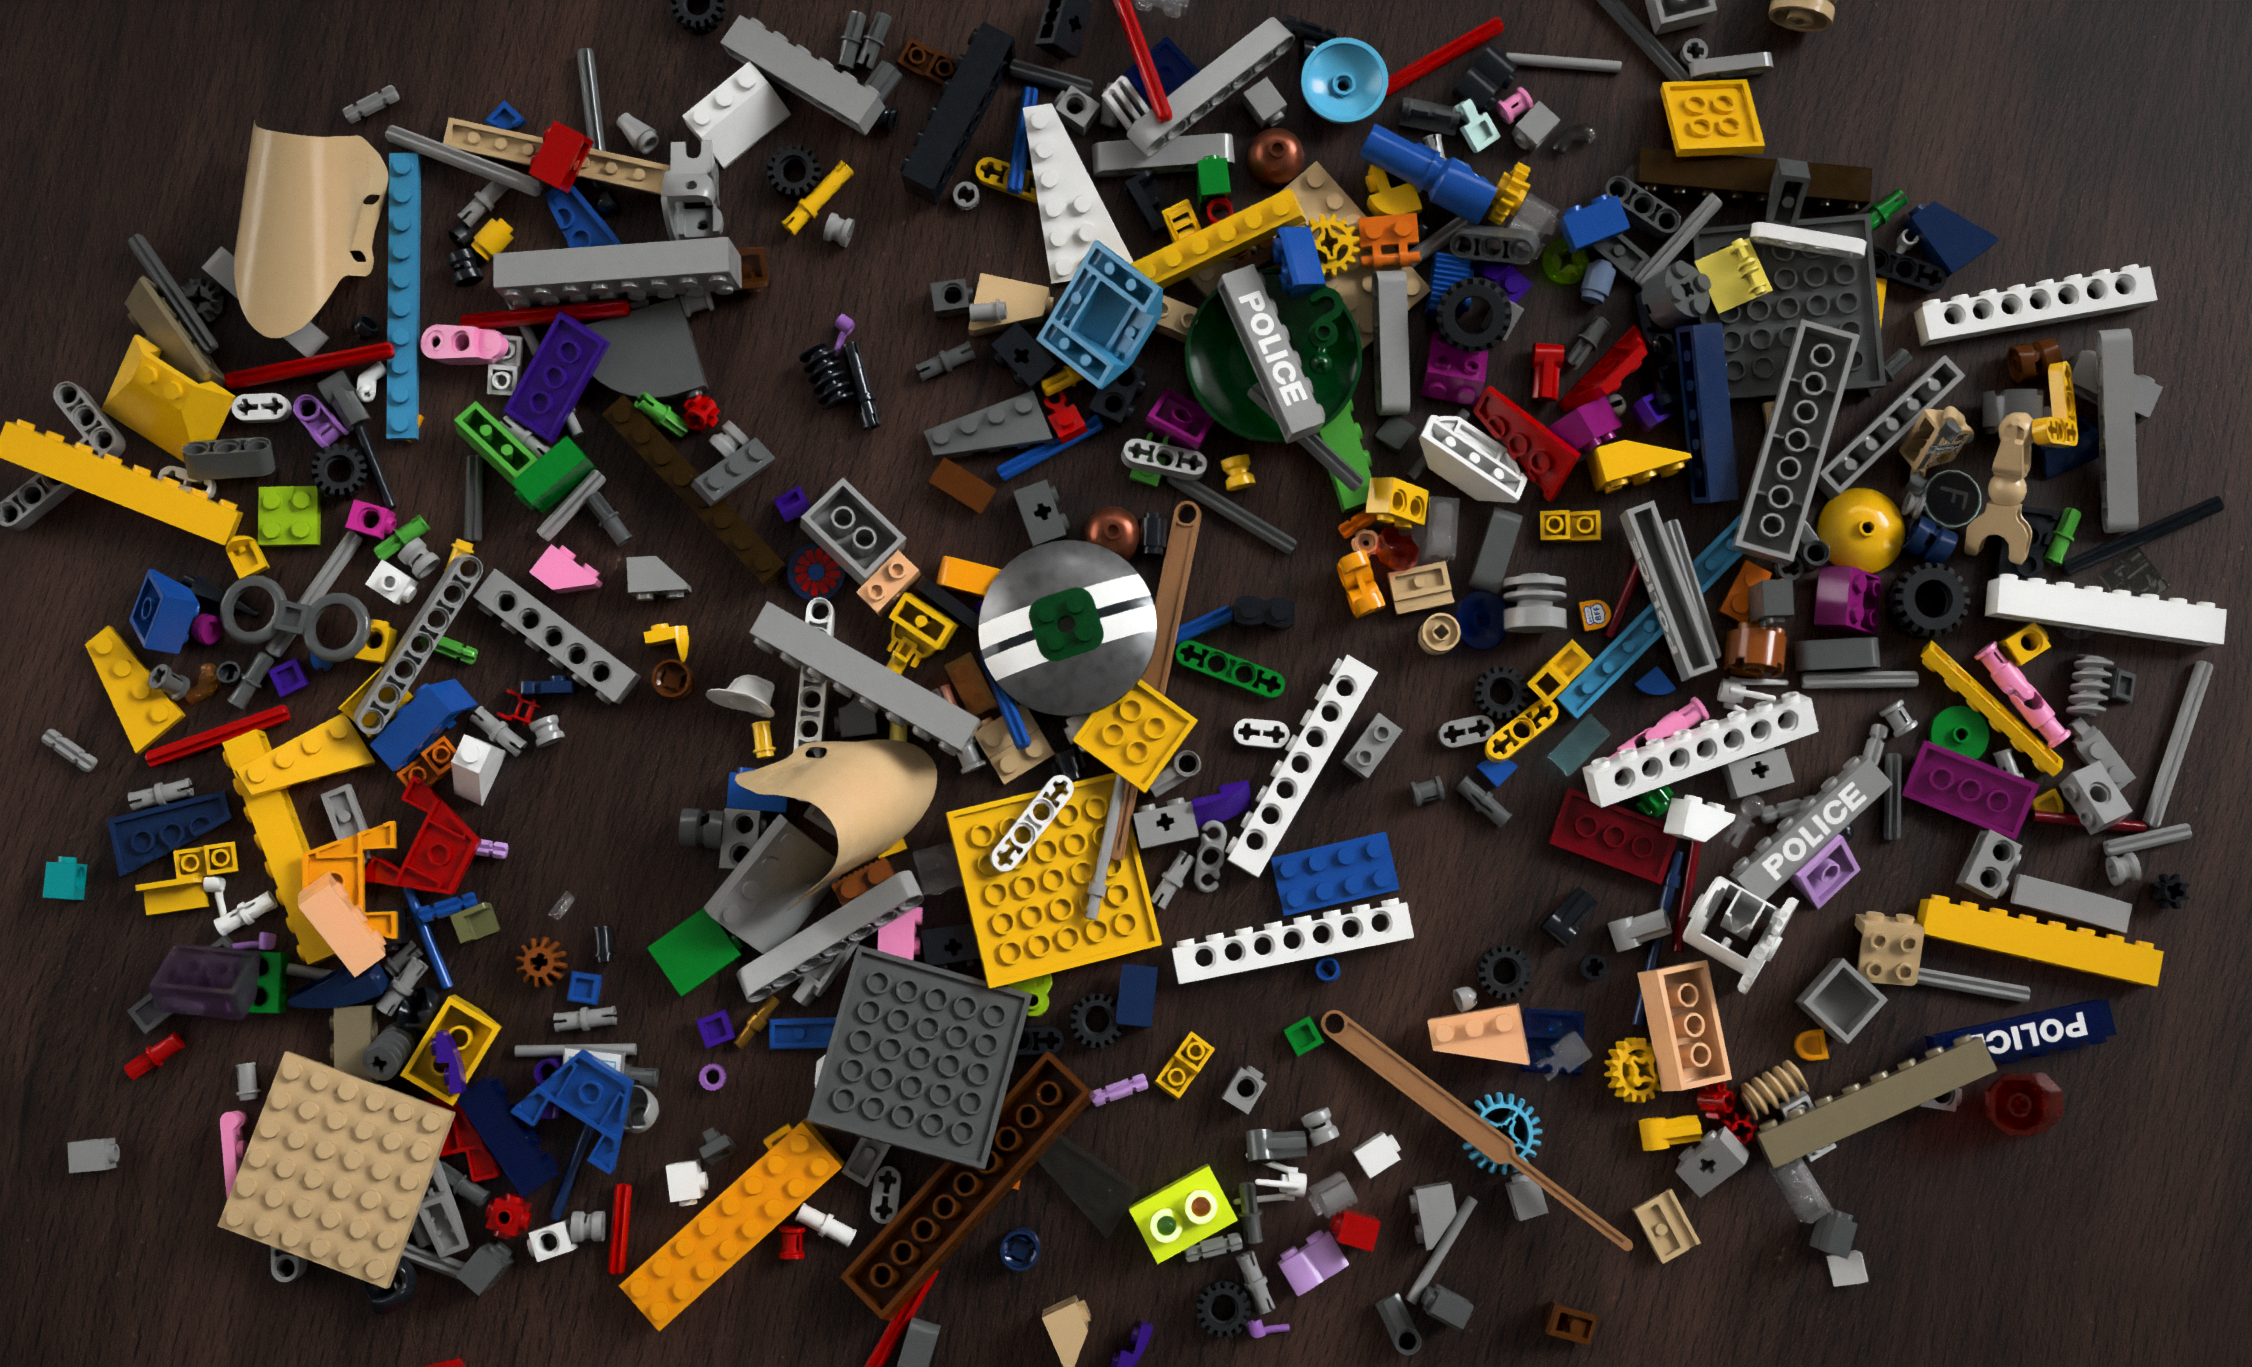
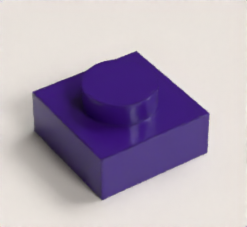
(792, 504)
(289, 678)
(716, 1029)

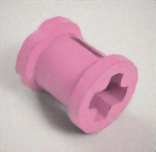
(1504, 107)

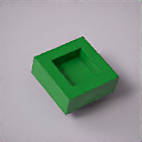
(1303, 1036)

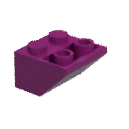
(1847, 600)

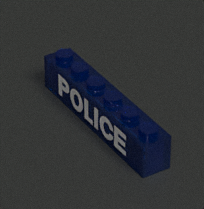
(2038, 1031)

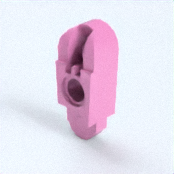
(463, 345)

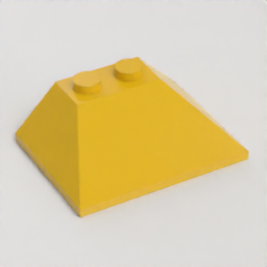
(165, 402)

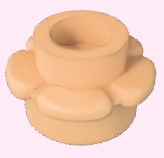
(1365, 535)

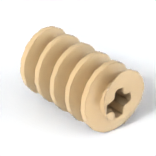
(1772, 1087)

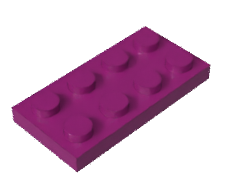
(1969, 789)

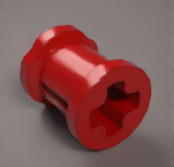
(791, 1242)

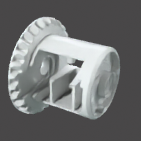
(1739, 920)

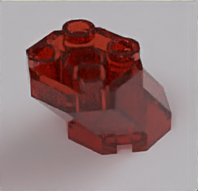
(2024, 1103)

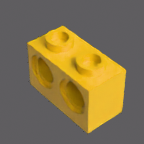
(1397, 502)

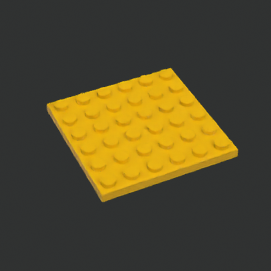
(1035, 913)

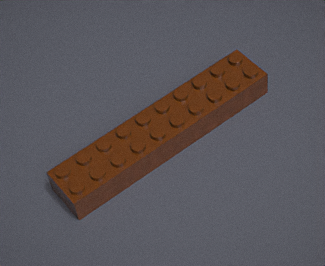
(962, 1196)

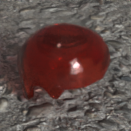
(1396, 550)

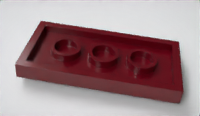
(1613, 837)

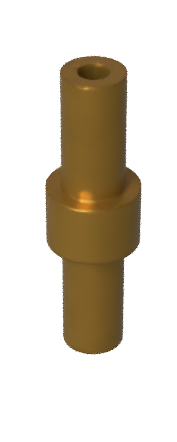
(756, 1021)

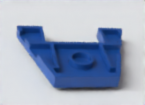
(590, 1093)

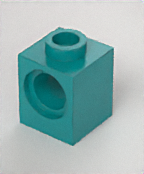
(65, 879)

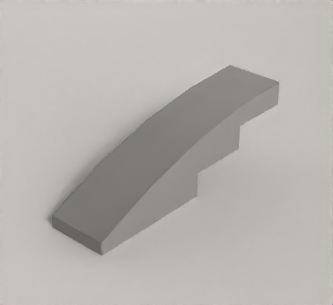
(2071, 903)
(442, 1215)

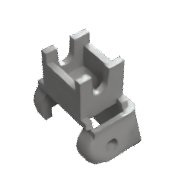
(690, 182)

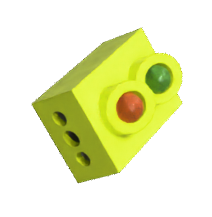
(1182, 1213)

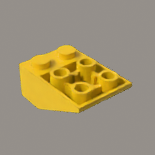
(1634, 462)

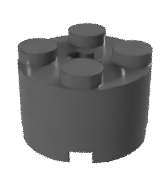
(1676, 295)
(1998, 406)

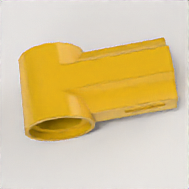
(1659, 1132)

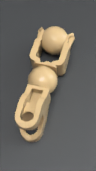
(2006, 492)

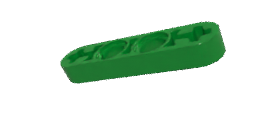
(1231, 665)

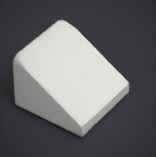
(1848, 1270)

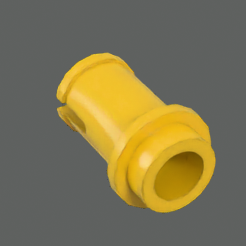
(460, 546)
(762, 740)

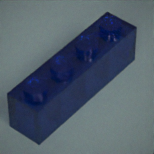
(508, 1136)

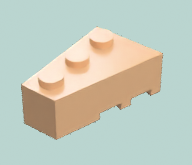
(341, 924)
(1483, 1033)

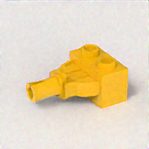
(917, 631)

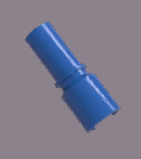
(1447, 181)

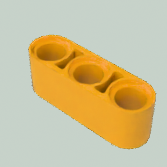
(965, 576)

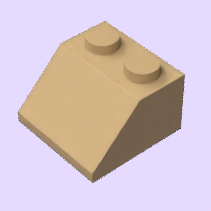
(1067, 1328)

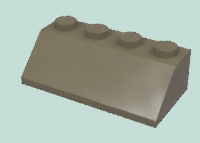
(165, 330)

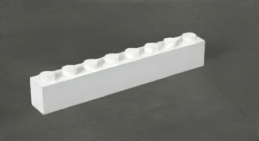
(2105, 612)

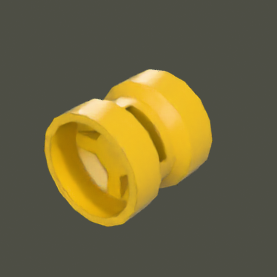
(1237, 469)

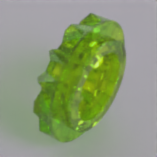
(1552, 263)

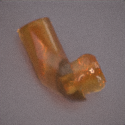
(206, 685)

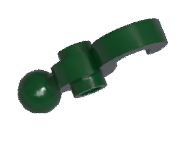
(1323, 331)

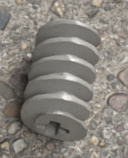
(2089, 686)

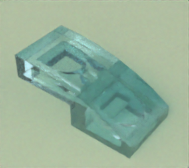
(1579, 744)

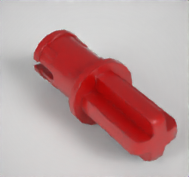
(154, 1056)

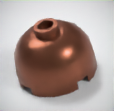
(1275, 157)
(1114, 530)

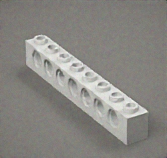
(2135, 281)
(1360, 679)
(1797, 723)
(1397, 929)

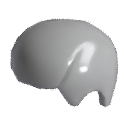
(642, 1110)

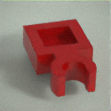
(1065, 419)

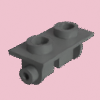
(1429, 116)

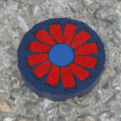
(815, 573)

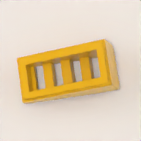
(1175, 211)

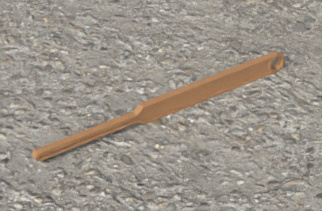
(1168, 613)
(1456, 1115)

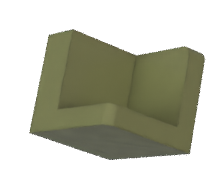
(475, 923)

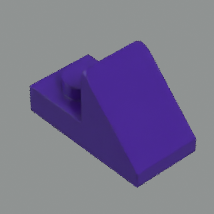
(1505, 276)
(1650, 415)

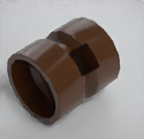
(2029, 361)
(673, 680)

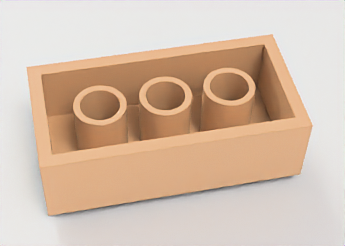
(1684, 1026)

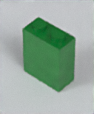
(553, 476)
(696, 952)

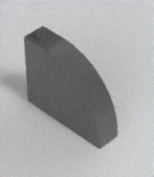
(651, 354)

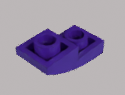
(1231, 801)
(446, 1051)
(1139, 1339)

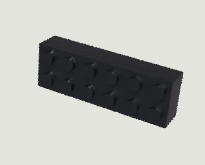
(958, 113)

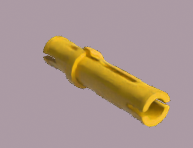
(808, 207)

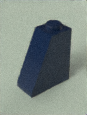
(1947, 237)

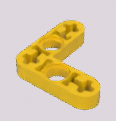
(2061, 428)

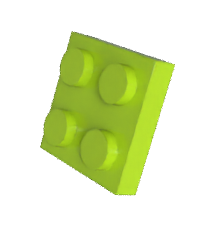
(289, 516)

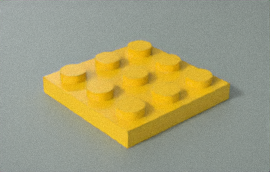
(1712, 118)
(1136, 734)

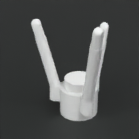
(1733, 692)
(1291, 1184)

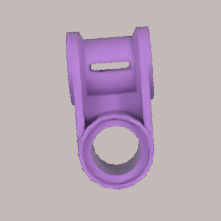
(323, 424)

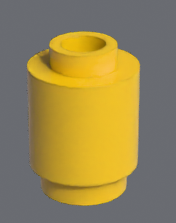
(492, 238)

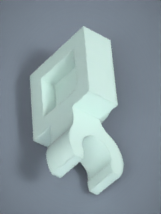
(1479, 129)

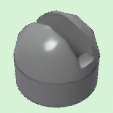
(1619, 410)
(1465, 998)

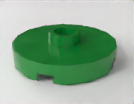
(1945, 725)

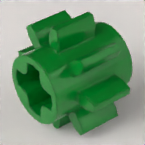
(1655, 801)

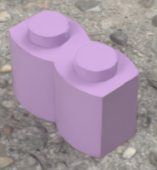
(1313, 1262)

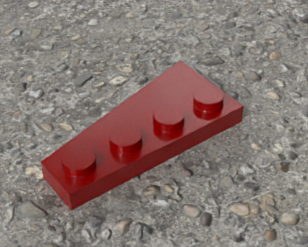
(1535, 447)

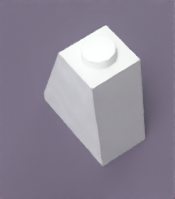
(475, 768)

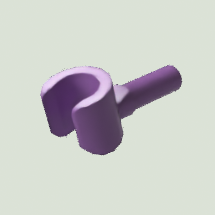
(846, 326)
(265, 942)
(1256, 1329)

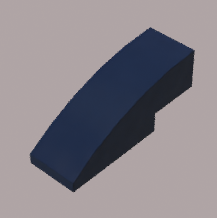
(341, 988)

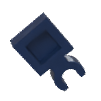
(556, 686)

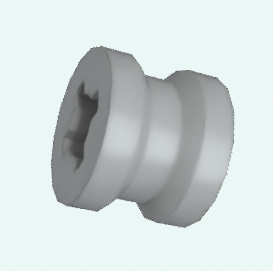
(838, 229)
(547, 731)
(2123, 869)

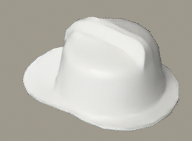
(746, 694)

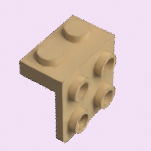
(1889, 948)

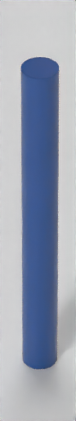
(427, 939)

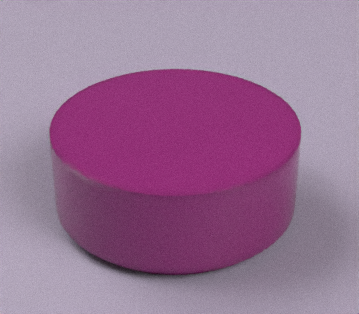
(207, 629)

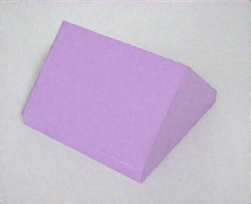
(1826, 872)

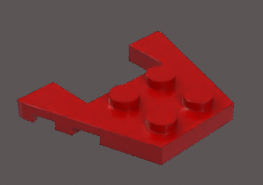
(438, 852)
(465, 1138)

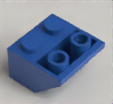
(1298, 261)

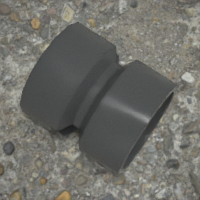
(701, 828)

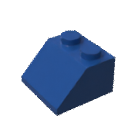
(163, 613)

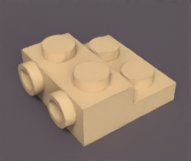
(1001, 751)

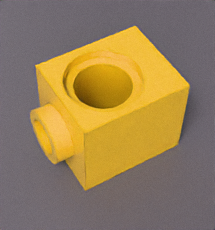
(2012, 647)
(384, 651)

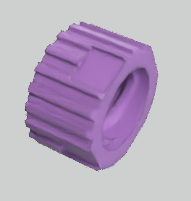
(703, 1077)

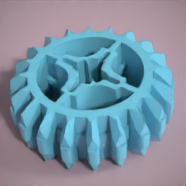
(1509, 1122)

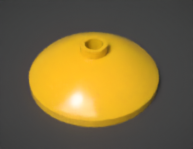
(1842, 530)

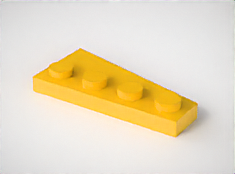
(141, 709)
(314, 754)

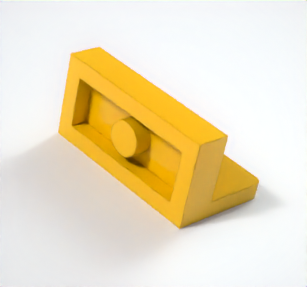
(174, 895)

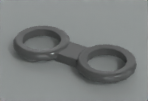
(295, 618)

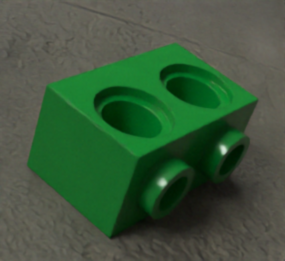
(1212, 180)
(273, 983)

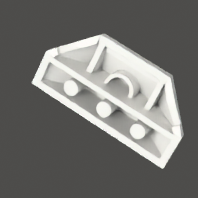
(1471, 460)

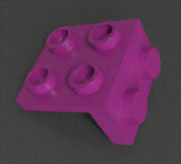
(1453, 373)

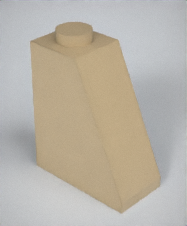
(1024, 303)

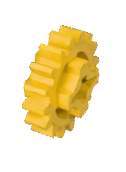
(1510, 193)
(1339, 243)
(1633, 1070)

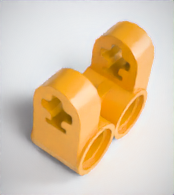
(1359, 584)

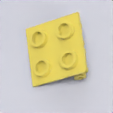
(1734, 275)

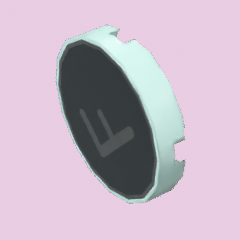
(1951, 499)

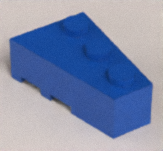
(421, 722)

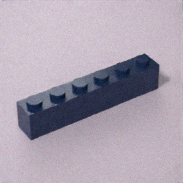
(1707, 413)

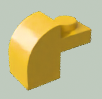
(1390, 200)
(1559, 671)

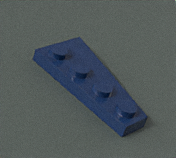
(158, 831)

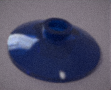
(1491, 613)

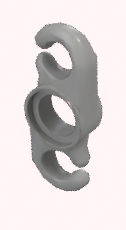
(1203, 868)

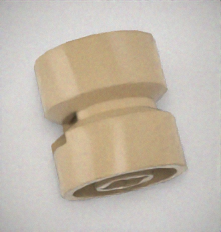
(1439, 634)

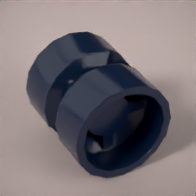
(1939, 545)
(1020, 1248)

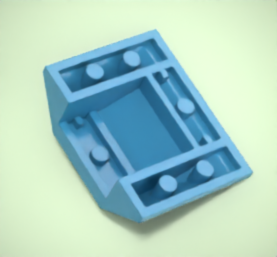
(1103, 316)

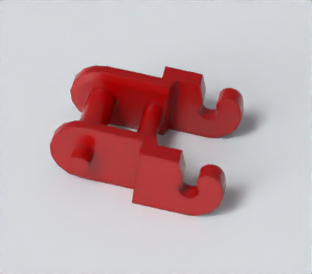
(512, 717)

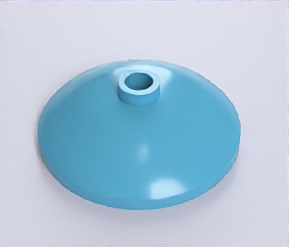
(1348, 63)

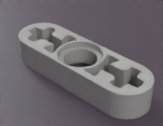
(1731, 66)
(1173, 452)

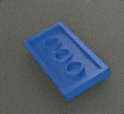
(1334, 873)

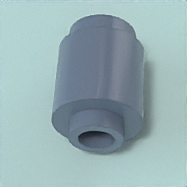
(1597, 282)

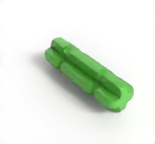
(454, 650)

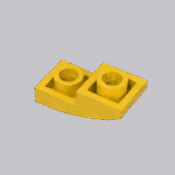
(1570, 526)
(206, 860)
(1184, 1065)

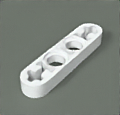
(1808, 240)
(1034, 825)

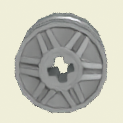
(1535, 604)

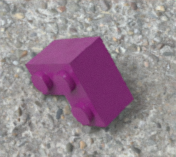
(1588, 425)

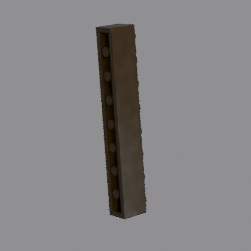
(1748, 179)
(679, 476)

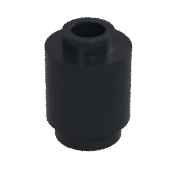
(1152, 534)

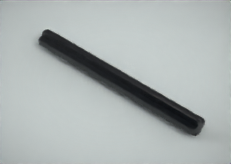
(2142, 536)

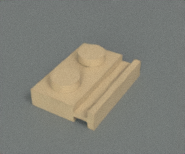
(1420, 588)
(1666, 1226)

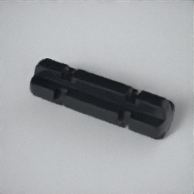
(1308, 29)

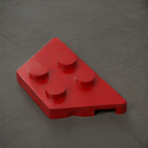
(1608, 372)

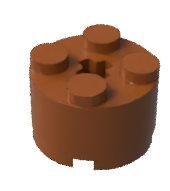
(1755, 651)

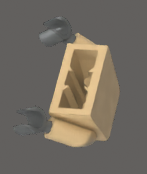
(1932, 442)

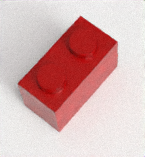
(560, 156)
(1355, 1229)

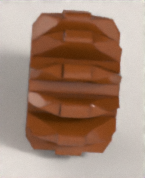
(546, 972)

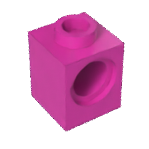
(359, 517)

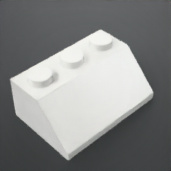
(737, 114)

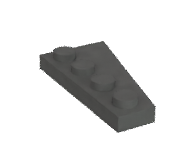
(1000, 426)

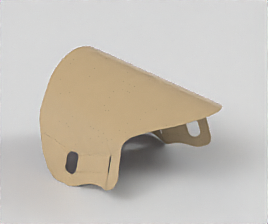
(301, 223)
(865, 788)

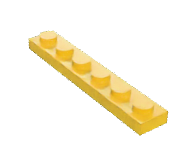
(1999, 716)

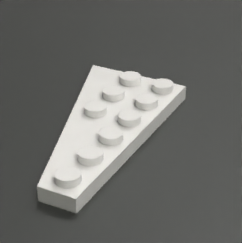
(1066, 197)

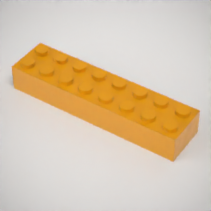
(732, 1224)

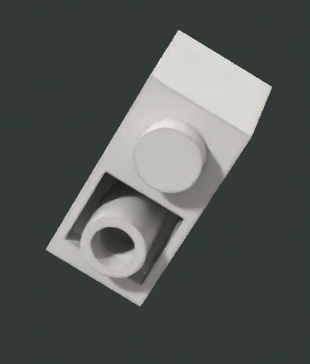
(1695, 821)

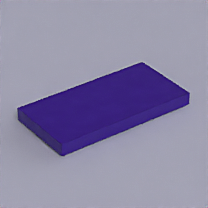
(556, 376)

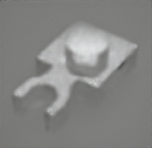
(1568, 1052)

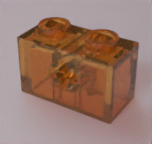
(971, 685)

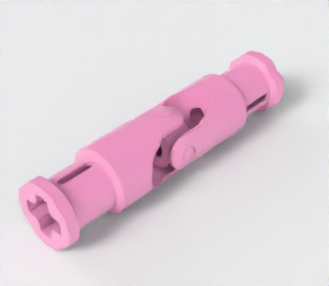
(2015, 685)
(1672, 722)

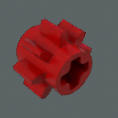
(700, 413)
(1716, 1100)
(1747, 1134)

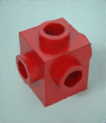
(517, 1210)

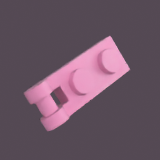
(232, 1145)

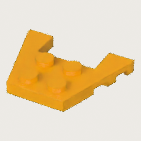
(347, 865)

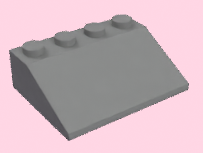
(768, 882)

